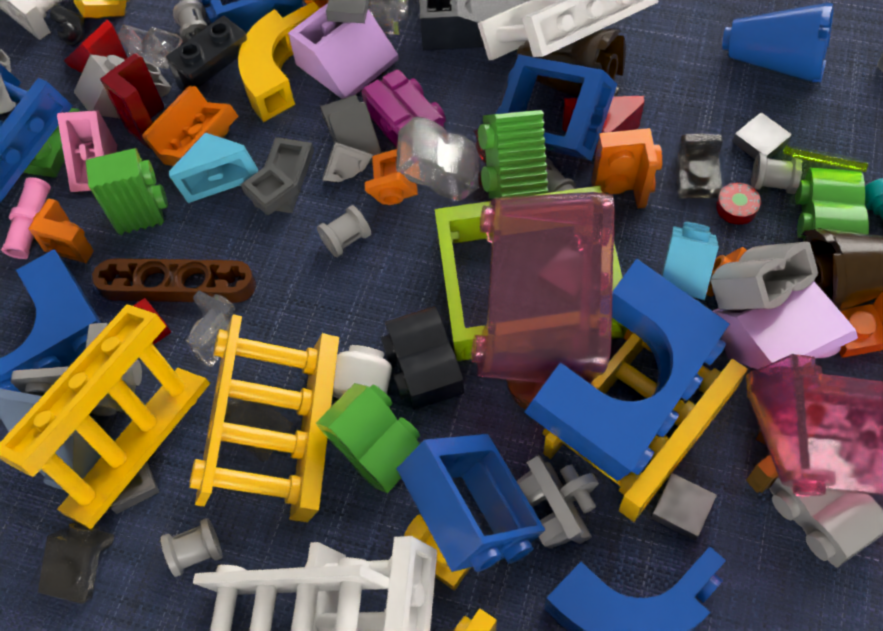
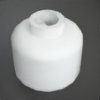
(361, 366)

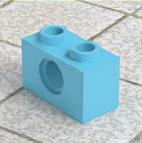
(691, 258)

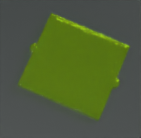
(825, 158)

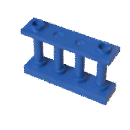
(27, 126)

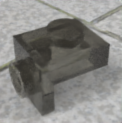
(72, 562)

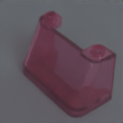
(547, 286)
(819, 426)

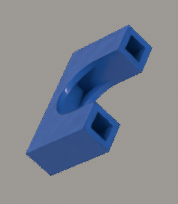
(60, 319)
(616, 431)

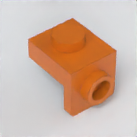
(389, 185)

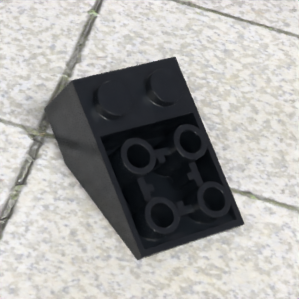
(454, 22)

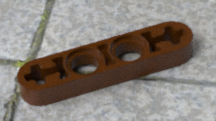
(176, 273)

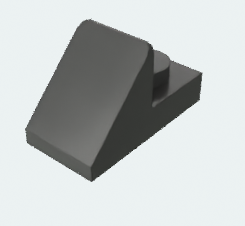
(351, 125)

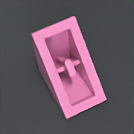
(82, 138)

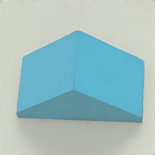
(212, 167)

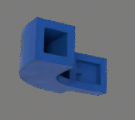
(588, 604)

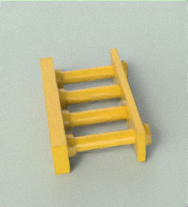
(78, 391)
(306, 446)
(668, 452)

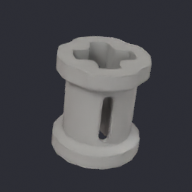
(188, 22)
(776, 173)
(344, 230)
(191, 547)

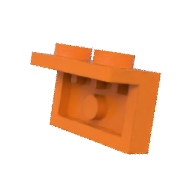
(185, 123)

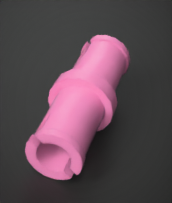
(30, 202)

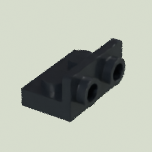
(206, 53)

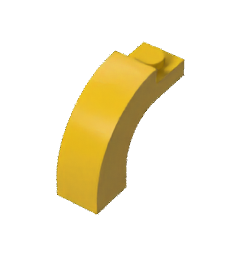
(262, 60)

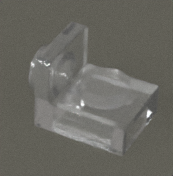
(389, 14)
(217, 315)

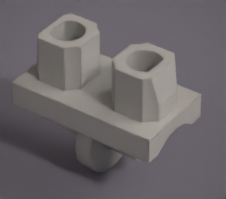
(565, 521)

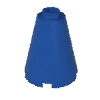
(784, 40)

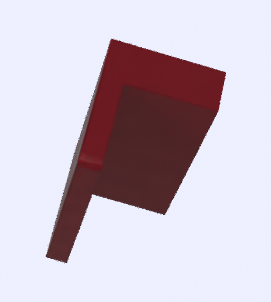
(133, 95)

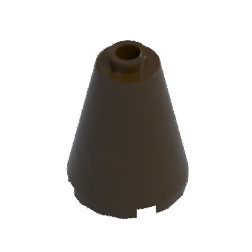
(599, 50)
(847, 265)

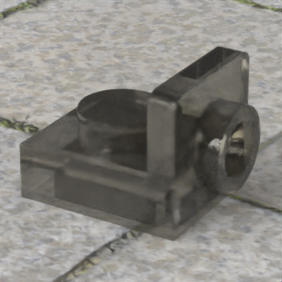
(698, 166)
(257, 416)

